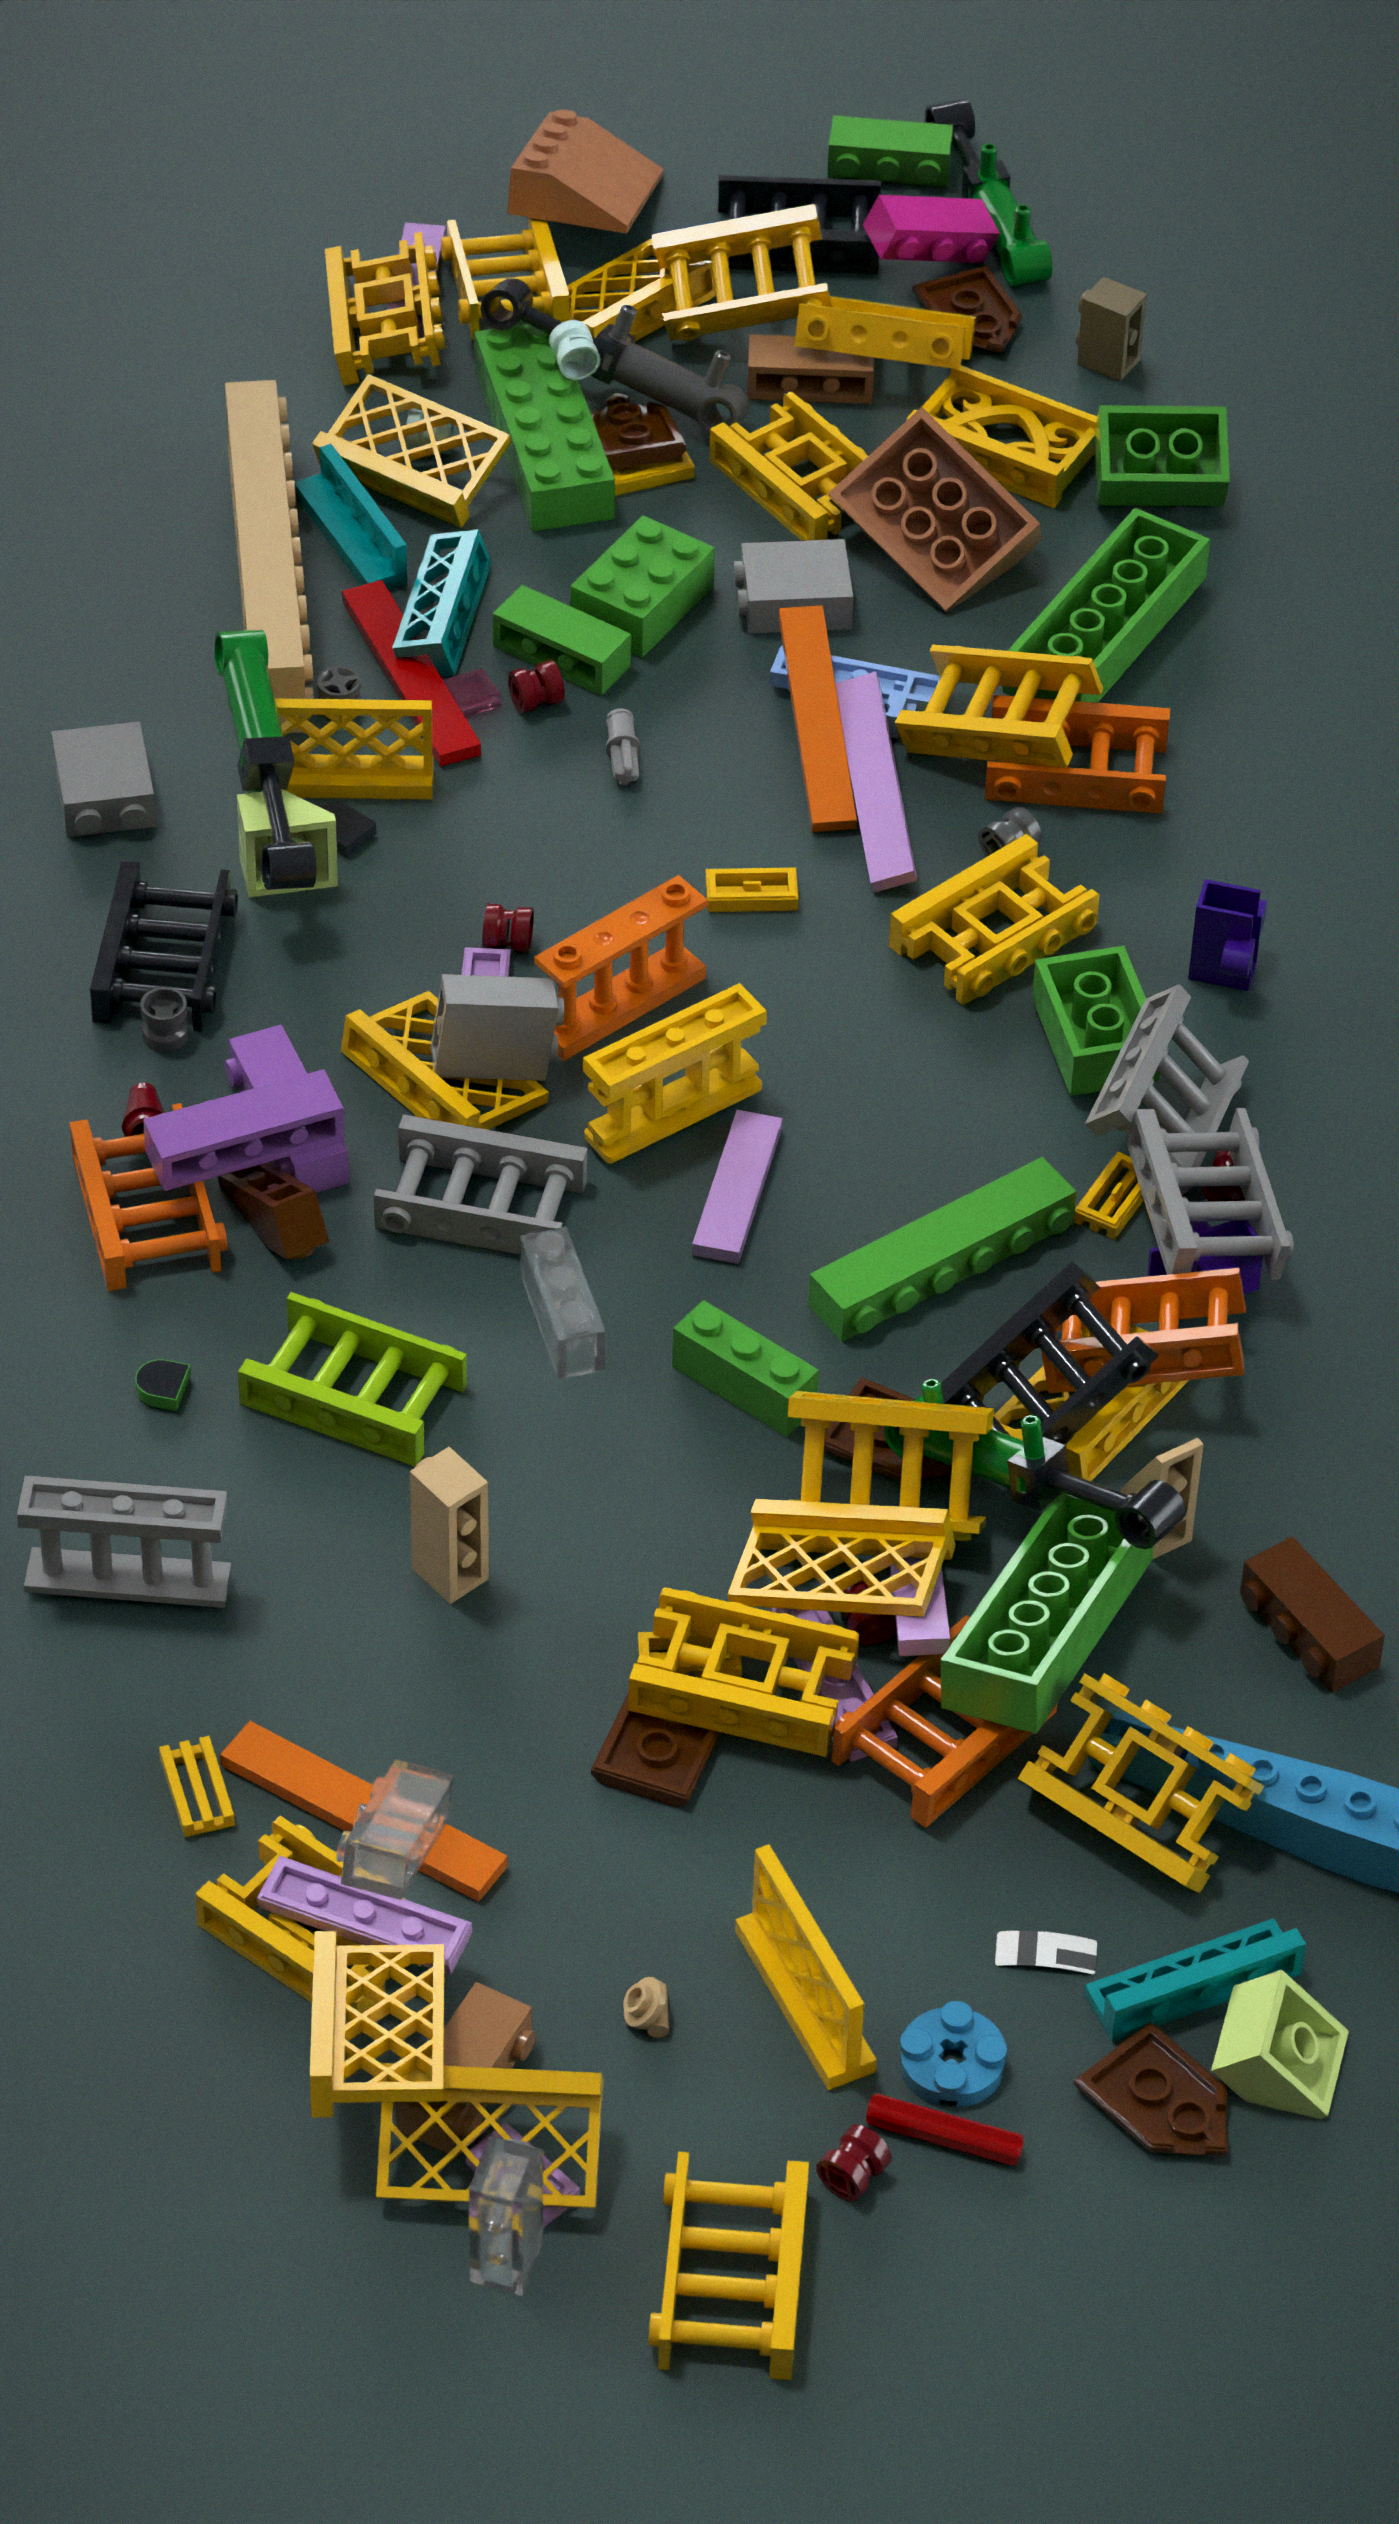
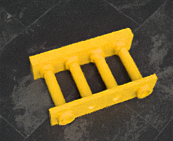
(736, 237)
(540, 261)
(886, 332)
(994, 738)
(915, 1423)
(777, 2291)

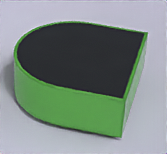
(162, 1383)

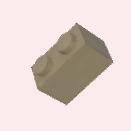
(1111, 328)

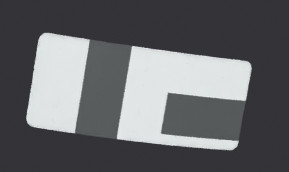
(1046, 1950)

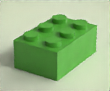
(1162, 455)
(646, 582)
(1087, 1012)

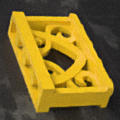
(1015, 465)

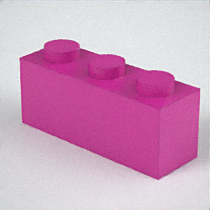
(931, 229)

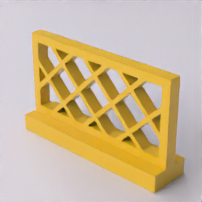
(650, 302)
(401, 481)
(360, 775)
(414, 1081)
(1109, 1429)
(843, 1533)
(804, 1975)
(331, 2033)
(506, 2089)

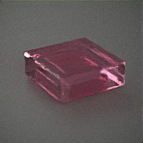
(474, 692)

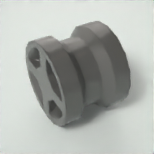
(339, 683)

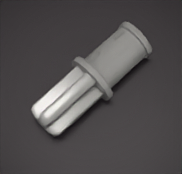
(623, 746)

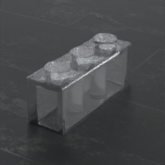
(562, 1303)
(395, 1829)
(506, 2215)

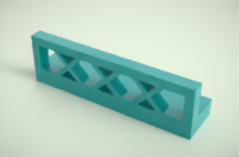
(353, 522)
(456, 598)
(1192, 1978)

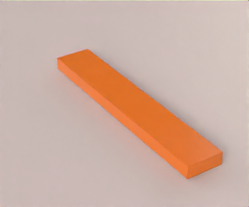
(817, 719)
(336, 1796)

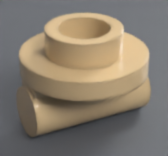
(648, 2007)

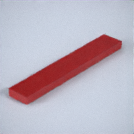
(413, 676)

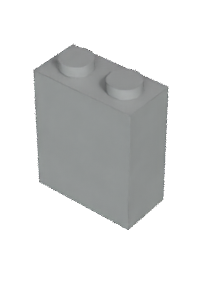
(793, 576)
(103, 779)
(495, 1027)

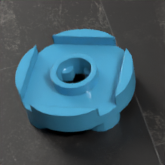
(952, 2029)

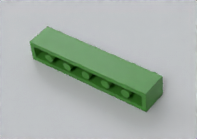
(941, 1249)

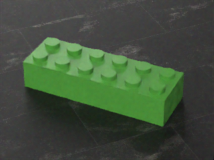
(554, 441)
(1119, 598)
(1042, 1616)

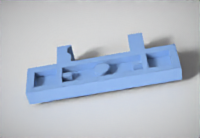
(900, 687)

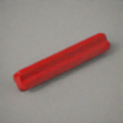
(945, 2129)

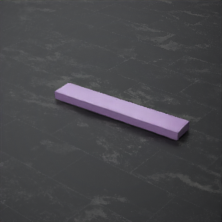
(875, 782)

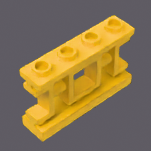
(390, 330)
(770, 477)
(978, 893)
(632, 1071)
(736, 1703)
(1121, 1814)
(278, 1943)

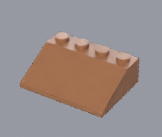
(580, 176)
(937, 512)

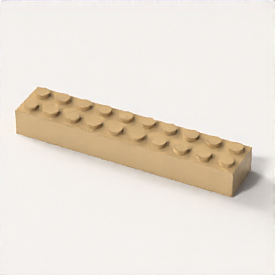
(268, 533)

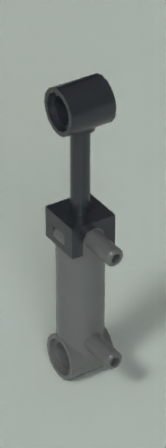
(630, 362)

